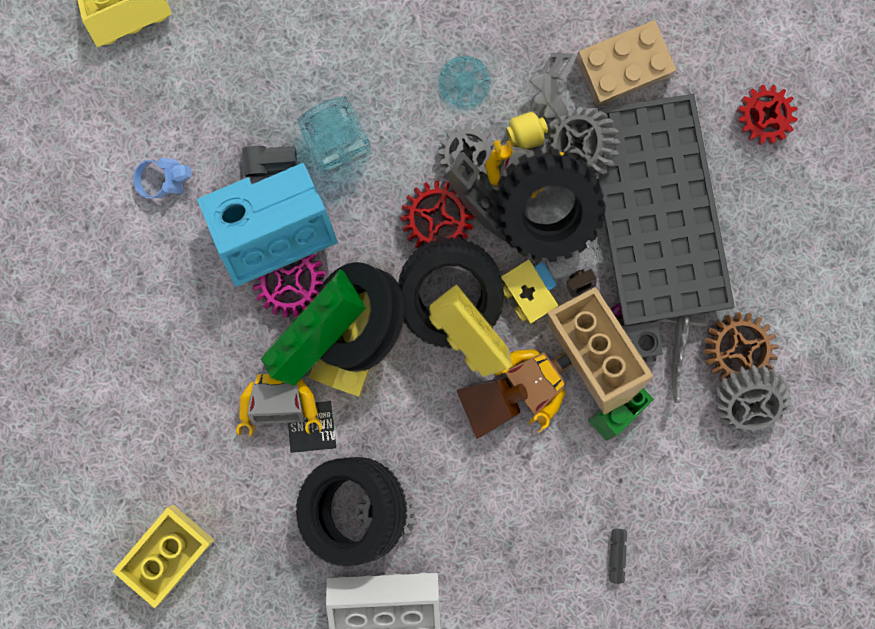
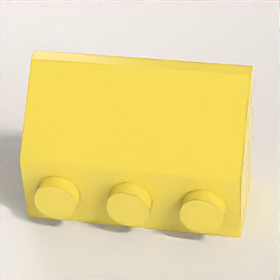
(115, 18)
(470, 333)

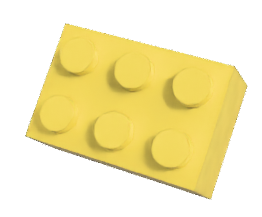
(163, 555)

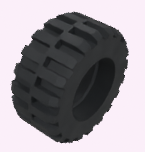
(561, 236)

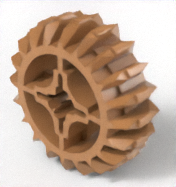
(744, 360)

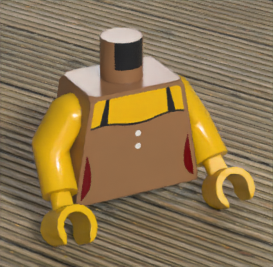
(541, 381)

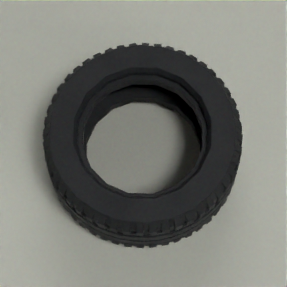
(448, 253)
(316, 519)

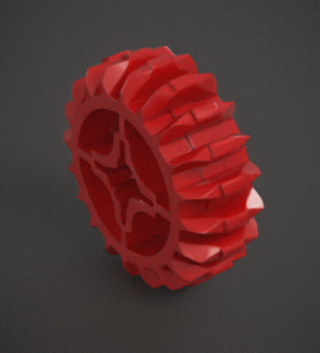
(449, 221)

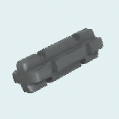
(618, 556)

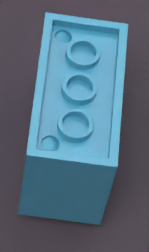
(267, 223)

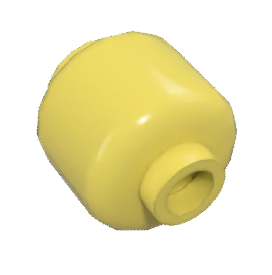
(526, 131)

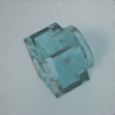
(333, 133)

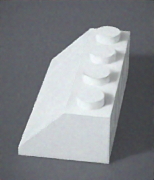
(384, 602)

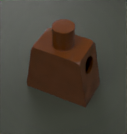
(491, 403)

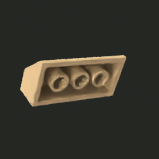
(599, 350)

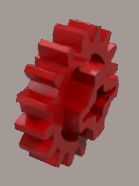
(776, 119)

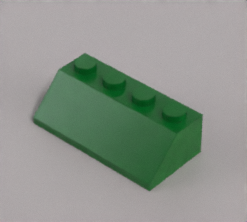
(313, 330)

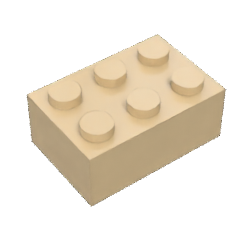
(625, 63)

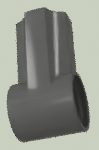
(263, 160)

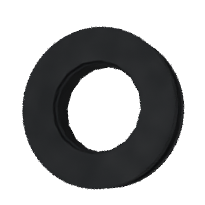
(383, 324)

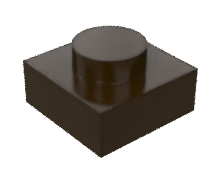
(581, 281)

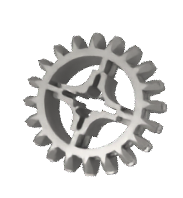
(593, 144)
(753, 405)

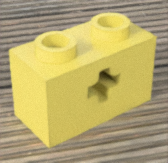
(541, 301)

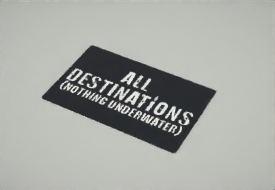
(302, 441)

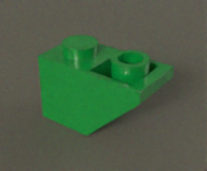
(618, 419)

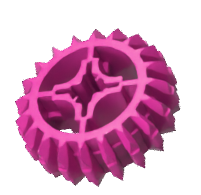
(280, 290)

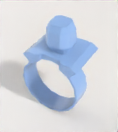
(174, 177)

